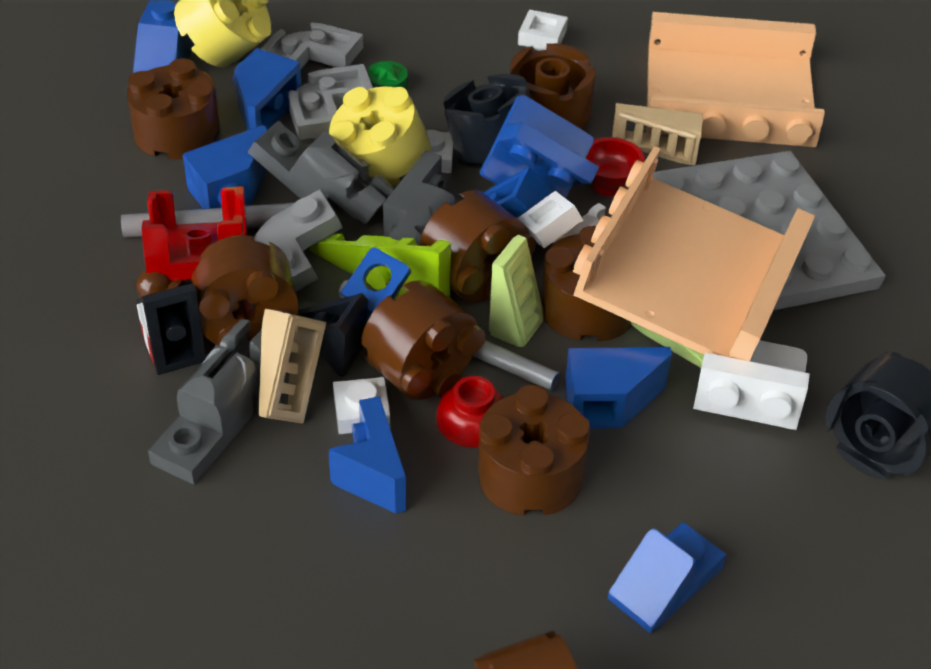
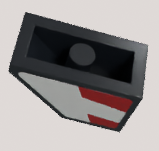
(172, 328)

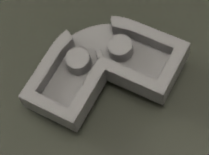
(321, 44)
(316, 101)
(299, 228)

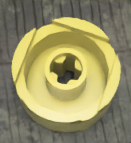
(223, 28)
(382, 130)

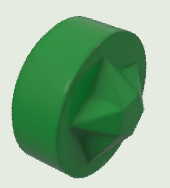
(388, 74)

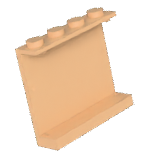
(737, 72)
(687, 265)

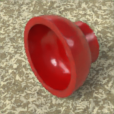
(615, 160)
(463, 409)

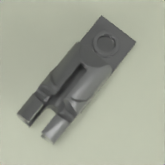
(324, 167)
(416, 199)
(211, 406)

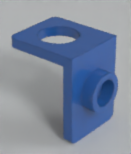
(373, 259)

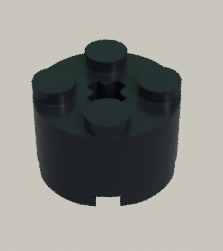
(479, 113)
(884, 417)

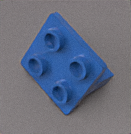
(544, 143)

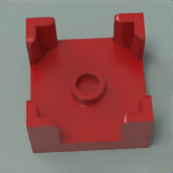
(177, 247)

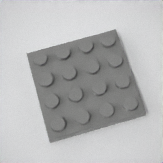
(768, 193)

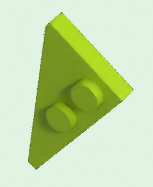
(425, 262)

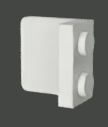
(758, 390)

